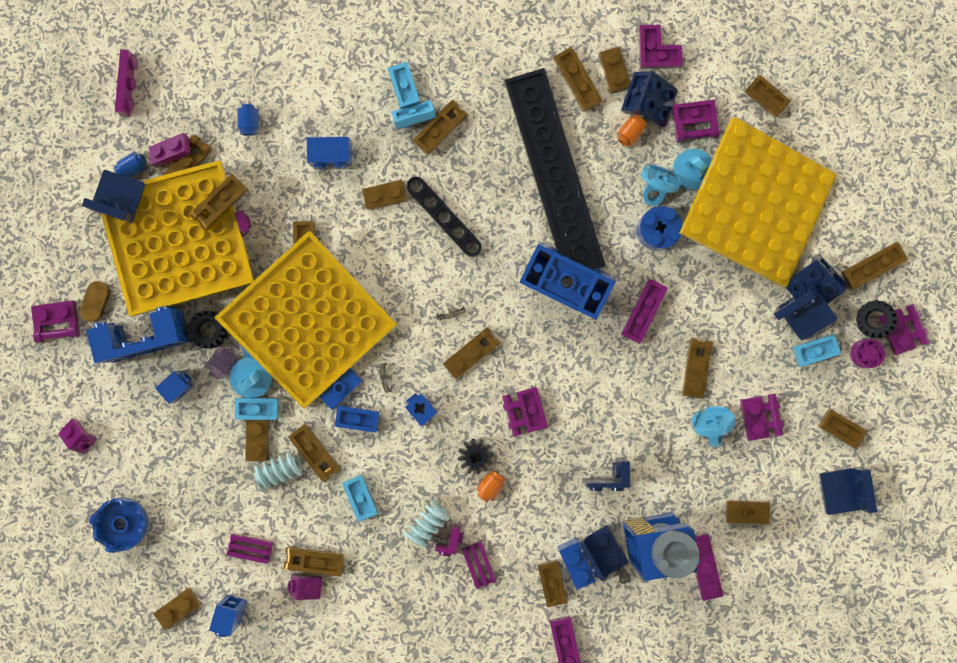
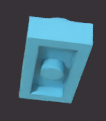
(404, 85)
(413, 114)
(816, 350)
(257, 408)
(360, 498)

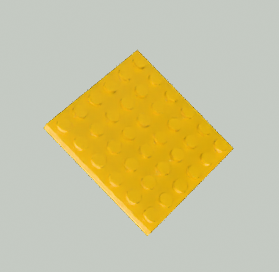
(758, 202)
(167, 254)
(306, 320)

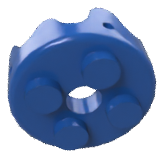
(106, 529)

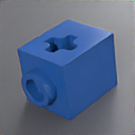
(175, 386)
(429, 409)

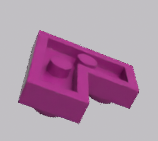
(654, 54)

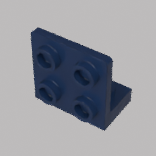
(650, 97)
(116, 196)
(820, 275)
(806, 313)
(620, 469)
(848, 491)
(603, 552)

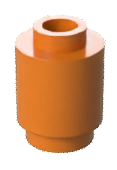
(631, 130)
(490, 486)

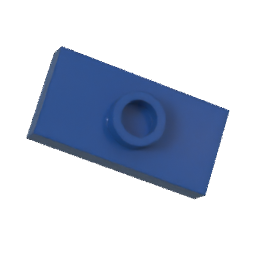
(340, 388)

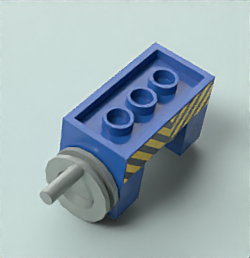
(661, 546)

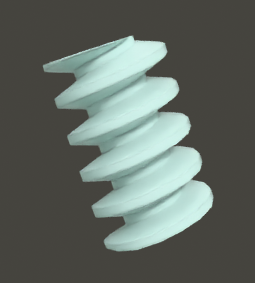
(277, 471)
(428, 524)

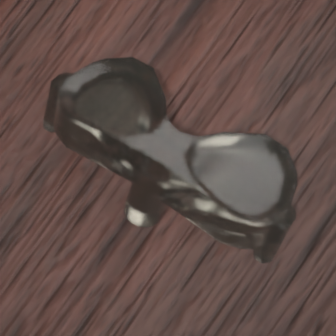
(451, 314)
(384, 378)
(624, 576)

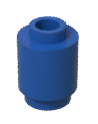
(248, 120)
(131, 165)

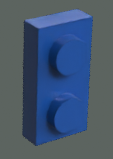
(357, 419)

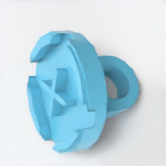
(691, 168)
(660, 180)
(249, 378)
(713, 424)

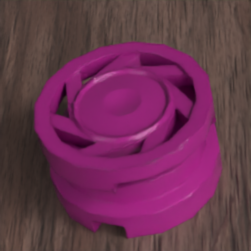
(867, 354)

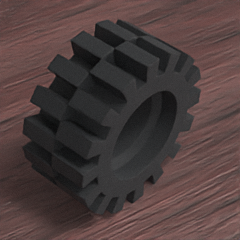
(879, 306)
(195, 330)

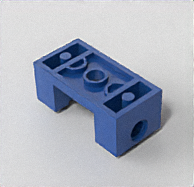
(589, 287)
(110, 344)

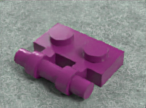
(901, 338)
(531, 410)
(755, 419)

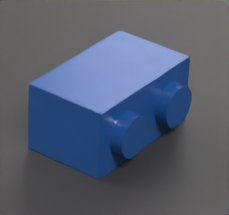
(329, 152)
(576, 564)
(227, 616)

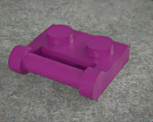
(692, 114)
(55, 314)

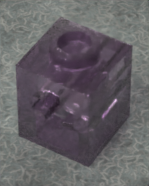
(222, 362)

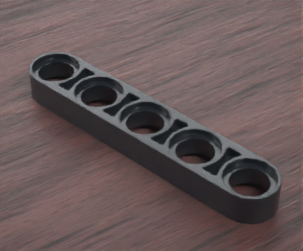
(440, 207)

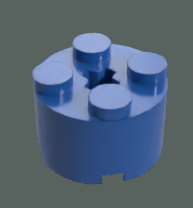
(662, 217)

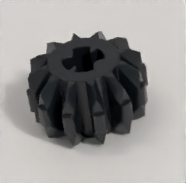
(472, 449)

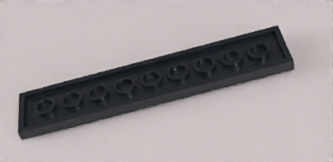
(553, 168)

